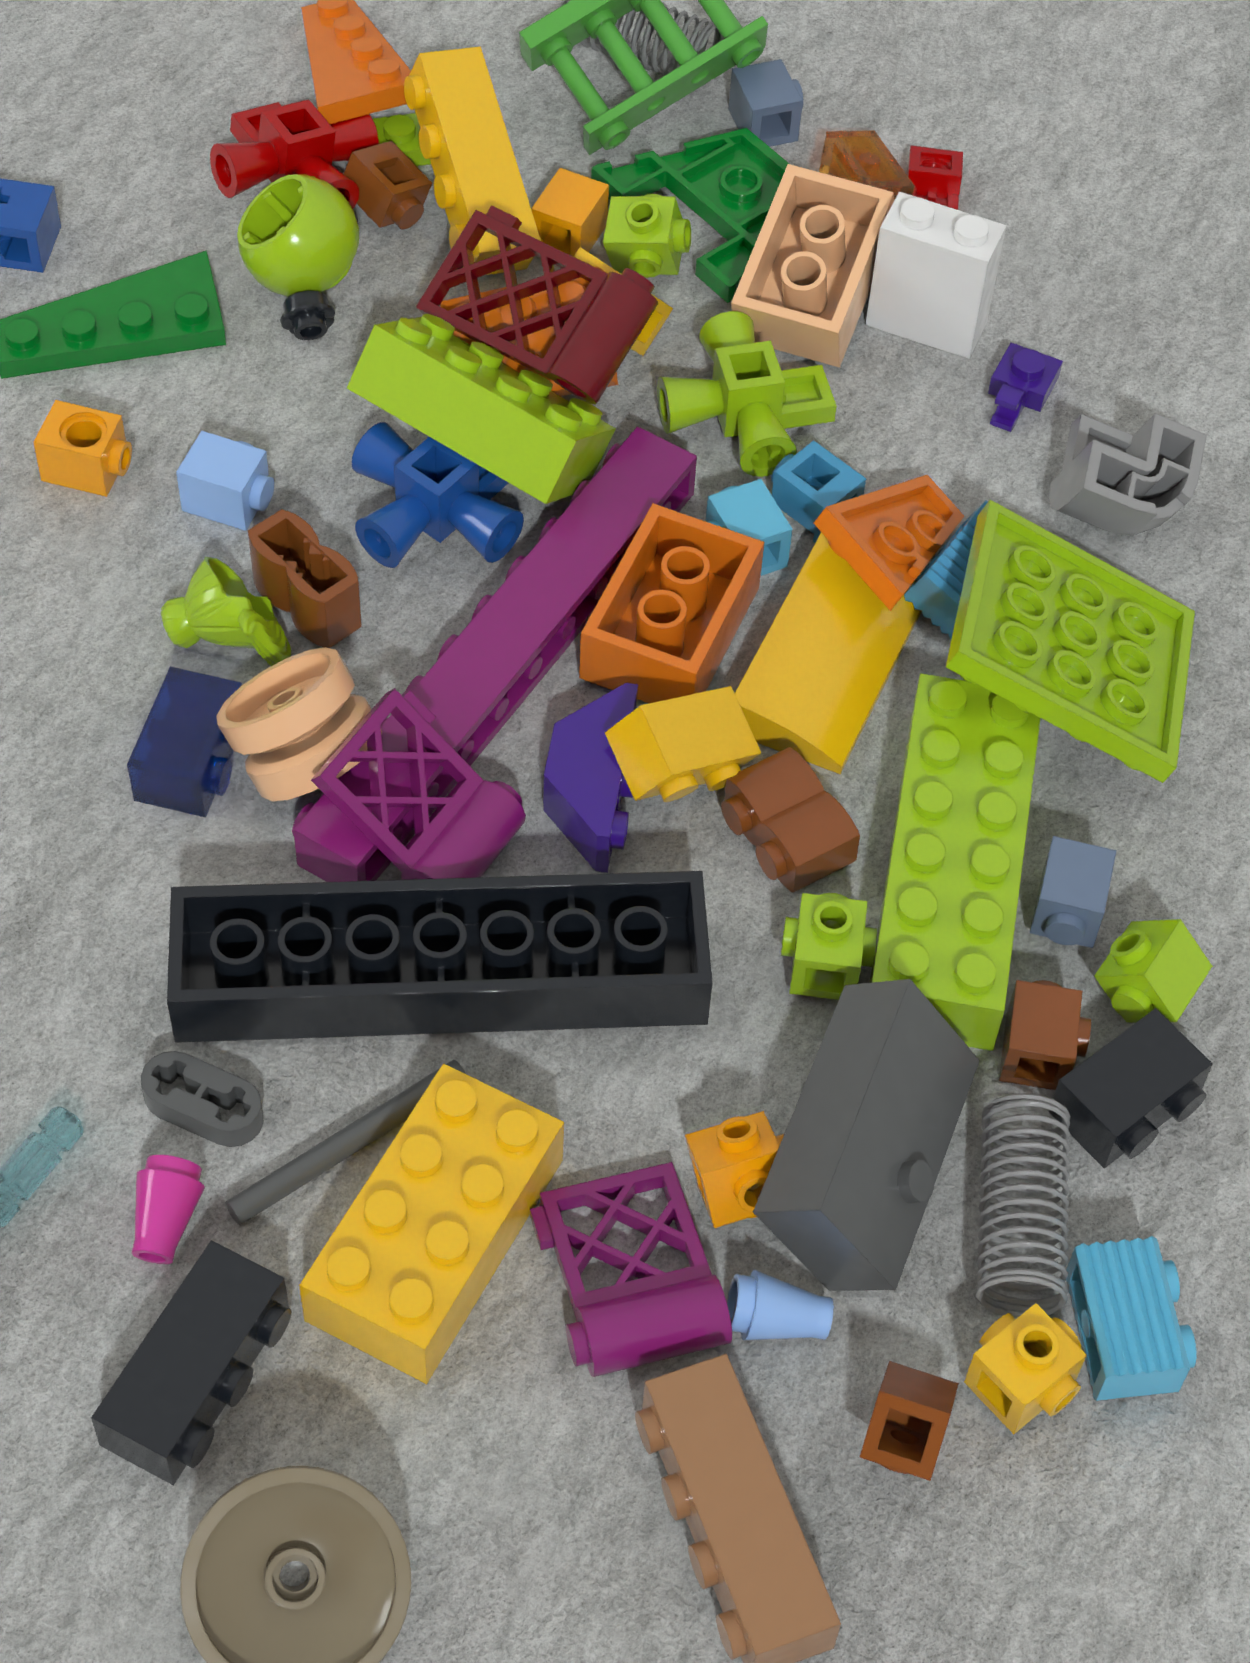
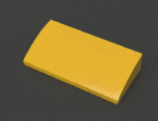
(823, 662)

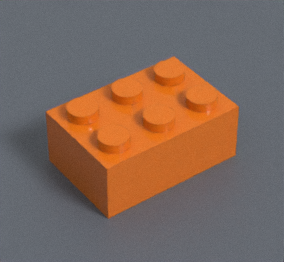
(671, 607)

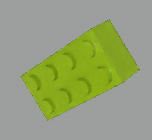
(481, 406)

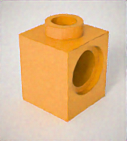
(82, 448)

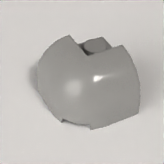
(1127, 479)

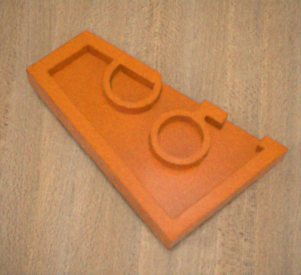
(890, 533)

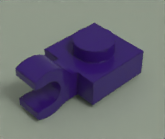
(1021, 381)

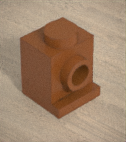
(388, 185)

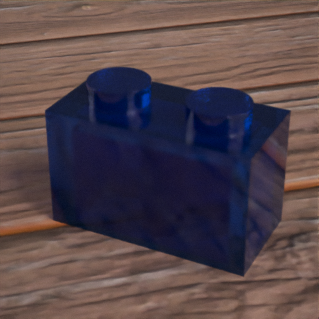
(181, 750)

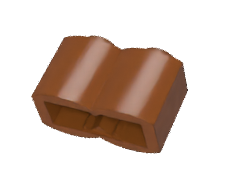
(305, 578)
(790, 820)

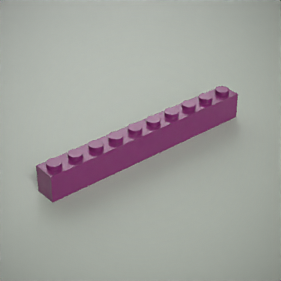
(506, 645)

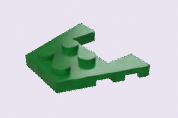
(720, 178)

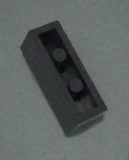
(193, 1363)

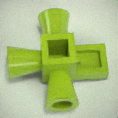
(747, 394)

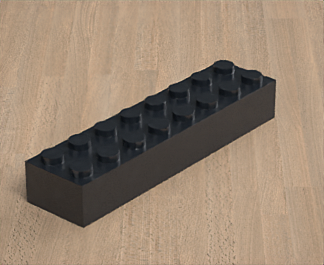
(438, 956)

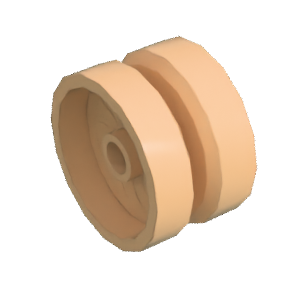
(293, 721)

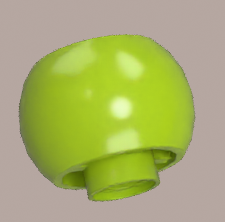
(298, 235)

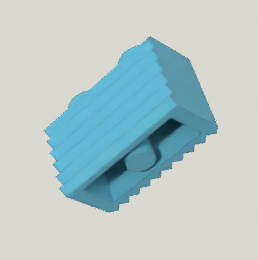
(1129, 1318)

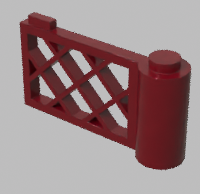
(596, 328)

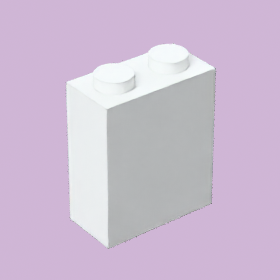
(934, 274)

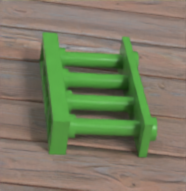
(554, 36)

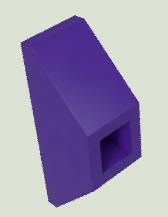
(585, 779)

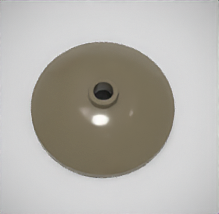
(305, 1514)

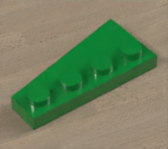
(122, 320)

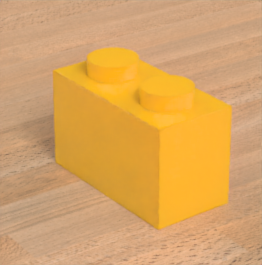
(683, 744)

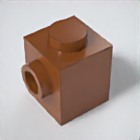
(1043, 1034)
(909, 1421)

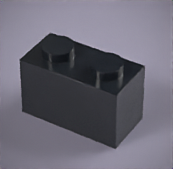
(1133, 1089)

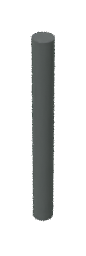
(329, 1152)

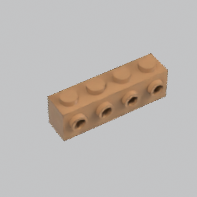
(737, 1516)

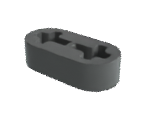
(199, 1105)

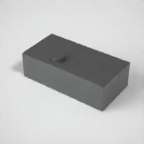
(868, 1137)

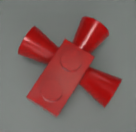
(289, 142)

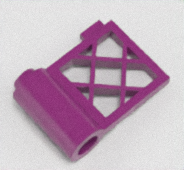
(468, 823)
(643, 1317)

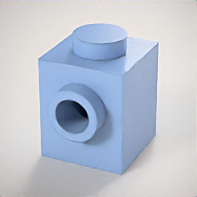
(224, 480)

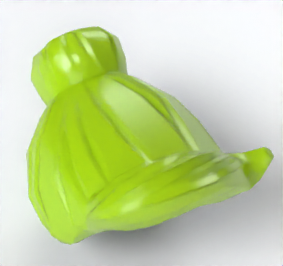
(224, 613)

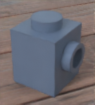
(766, 102)
(1073, 892)

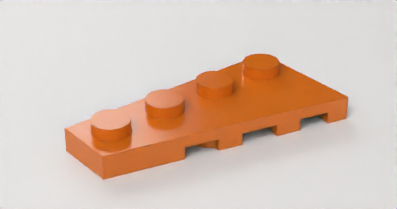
(351, 62)

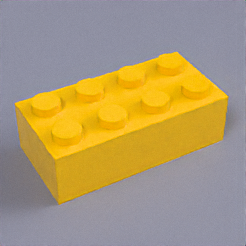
(432, 1223)

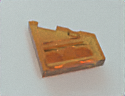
(863, 159)

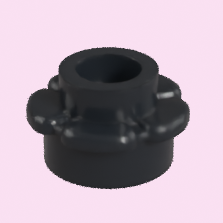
(307, 315)

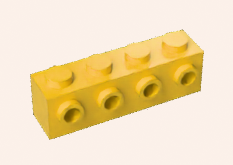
(467, 144)

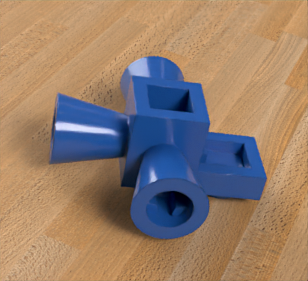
(433, 495)

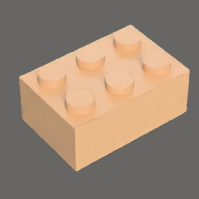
(813, 264)

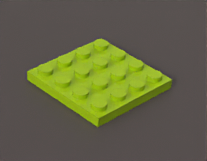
(1073, 641)

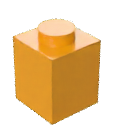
(571, 211)

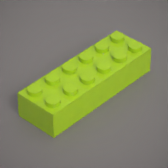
(958, 853)

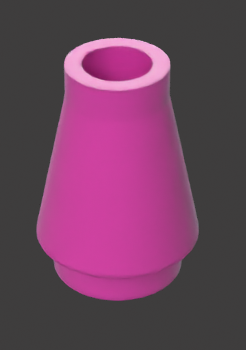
(164, 1204)

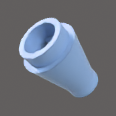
(774, 1309)

